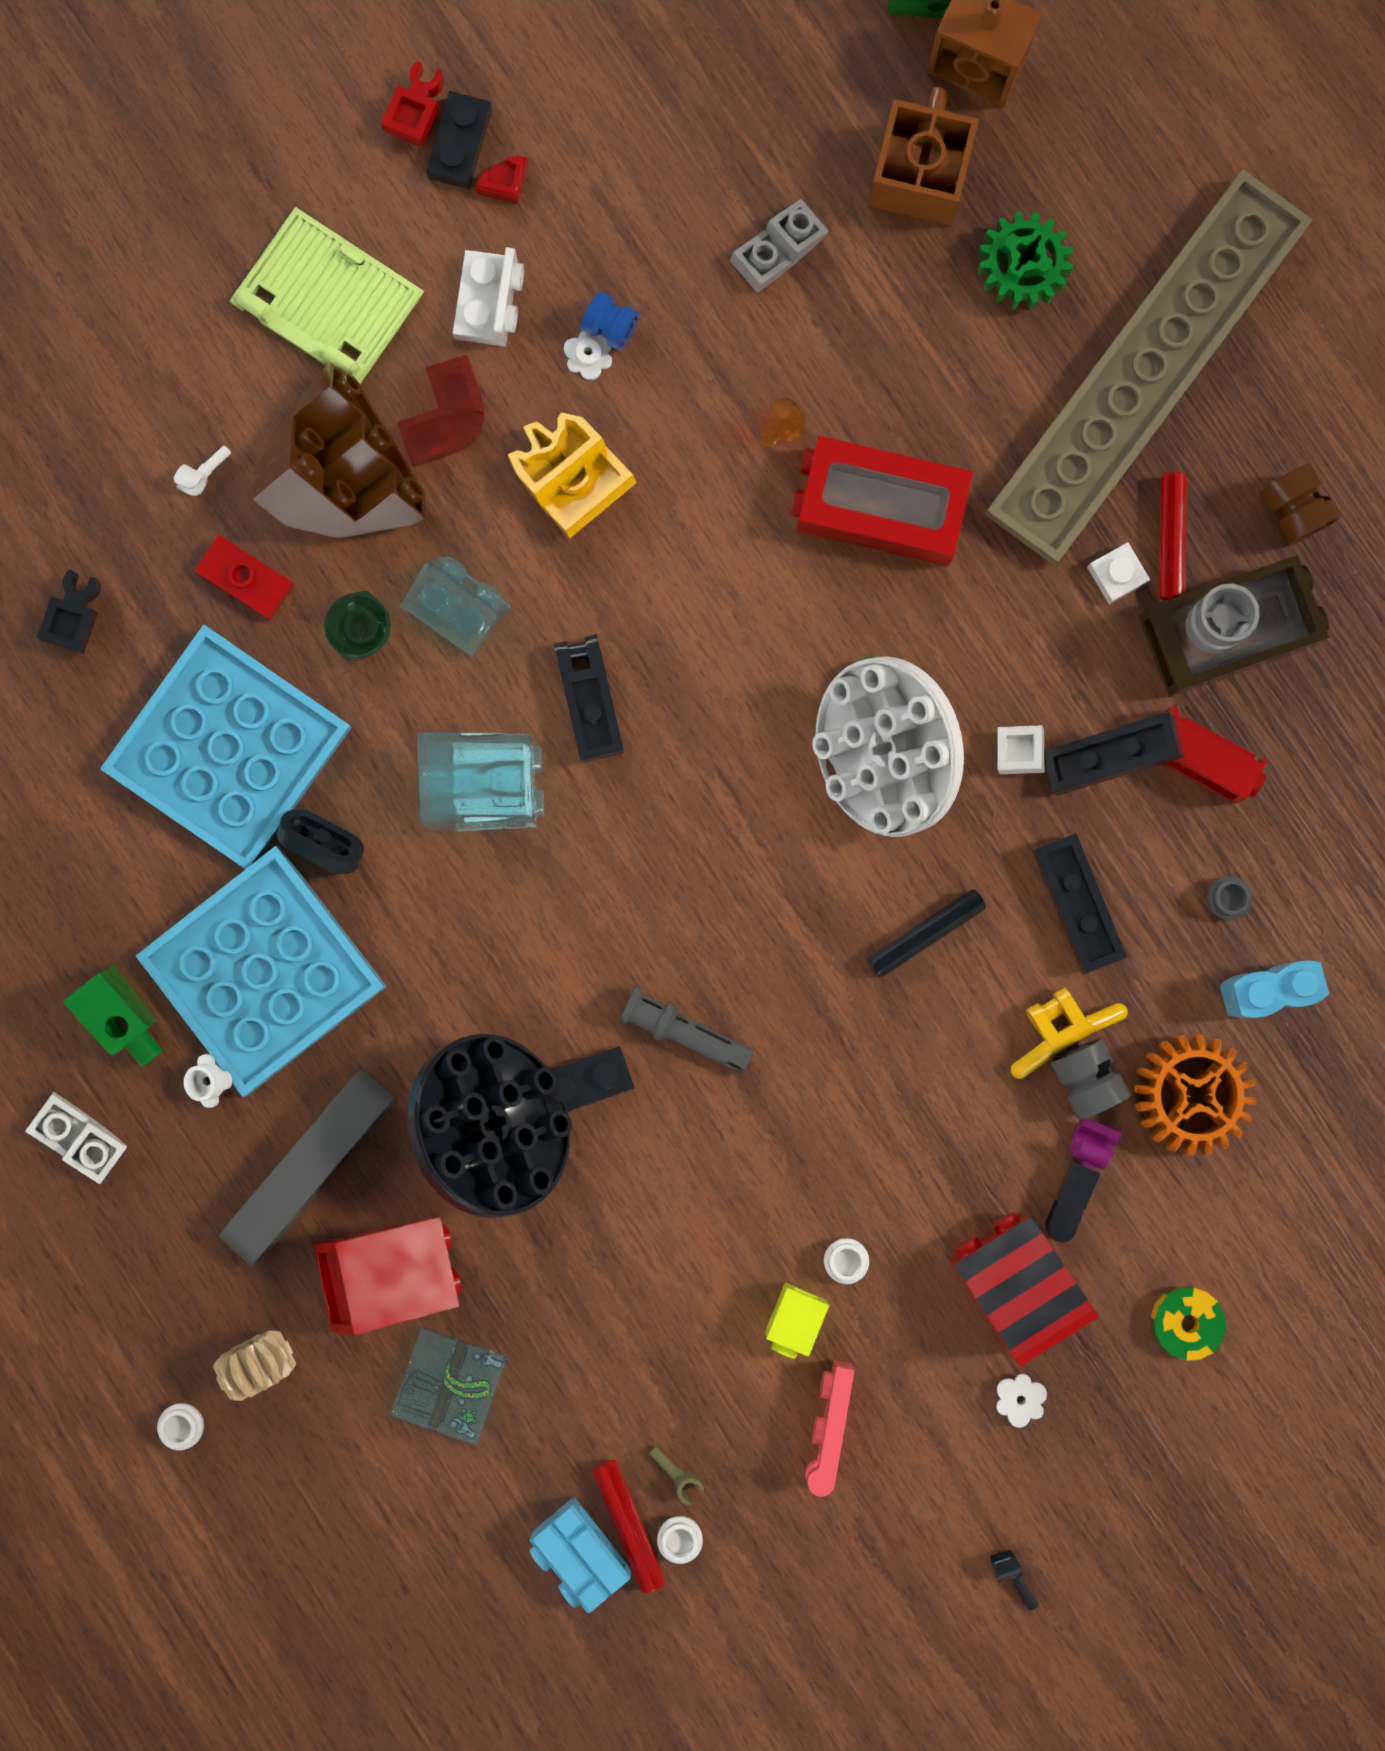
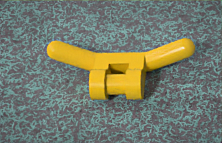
(1055, 1041)

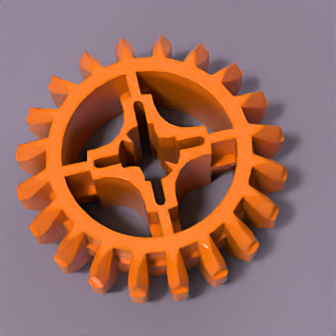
(1207, 1081)

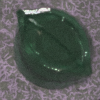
(357, 626)

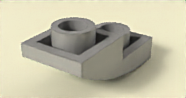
(779, 246)

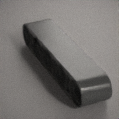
(307, 1167)

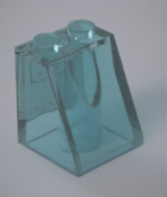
(478, 781)

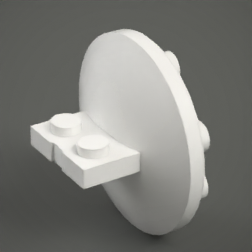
(890, 746)

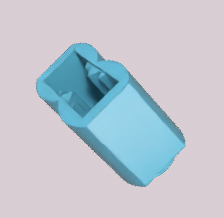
(1277, 988)

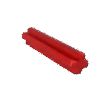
(1173, 535)
(629, 1526)

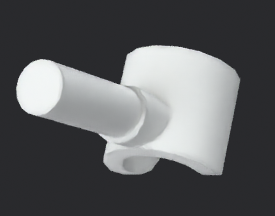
(194, 481)

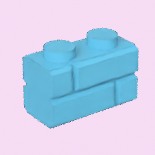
(579, 1556)

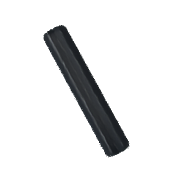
(926, 933)

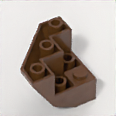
(336, 465)

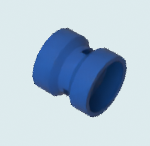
(614, 322)

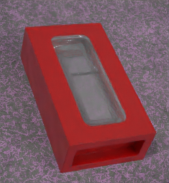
(882, 500)

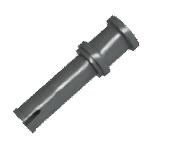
(667, 1023)

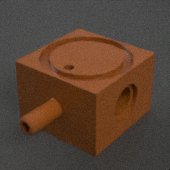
(984, 46)
(923, 160)

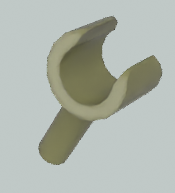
(680, 1477)

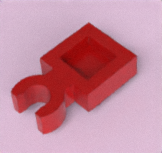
(412, 109)

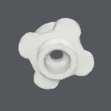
(196, 1081)

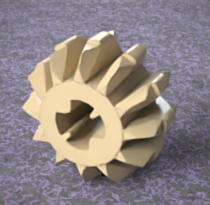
(254, 1365)

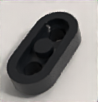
(320, 841)

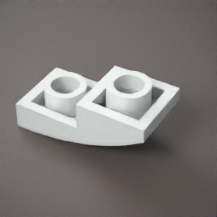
(76, 1137)

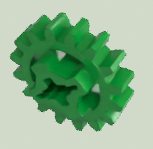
(1013, 249)

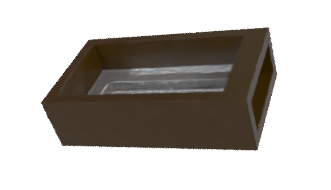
(1286, 626)

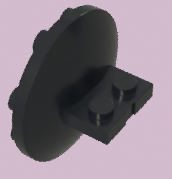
(485, 1126)

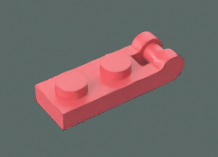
(829, 1430)

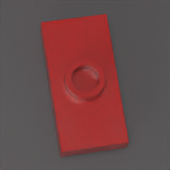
(244, 577)

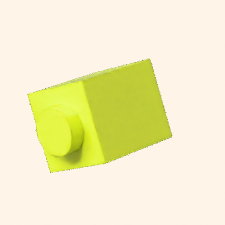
(795, 1321)

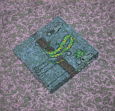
(449, 1385)

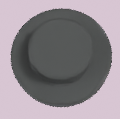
(1229, 898)

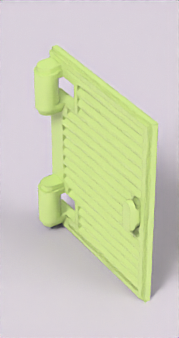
(326, 295)

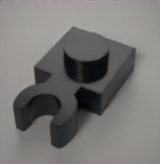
(69, 621)

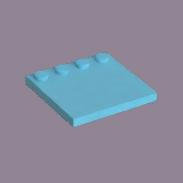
(226, 747)
(261, 971)

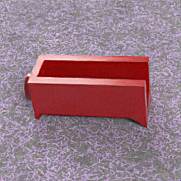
(1216, 761)

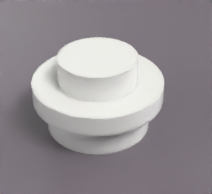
(846, 1261)
(180, 1426)
(679, 1539)

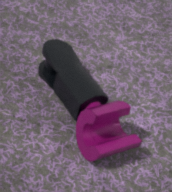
(1093, 1148)

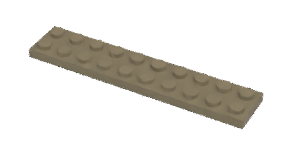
(1148, 367)

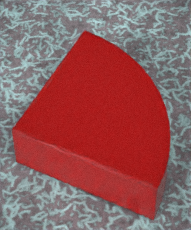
(504, 179)

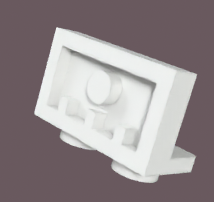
(486, 297)

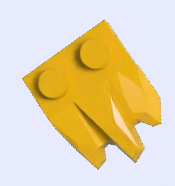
(571, 472)

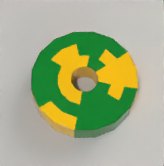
(1208, 1326)

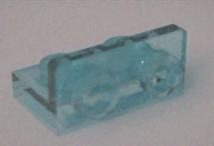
(455, 603)

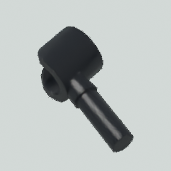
(1007, 1567)

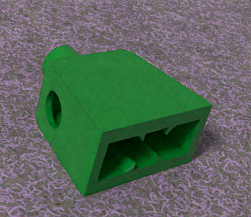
(101, 1002)

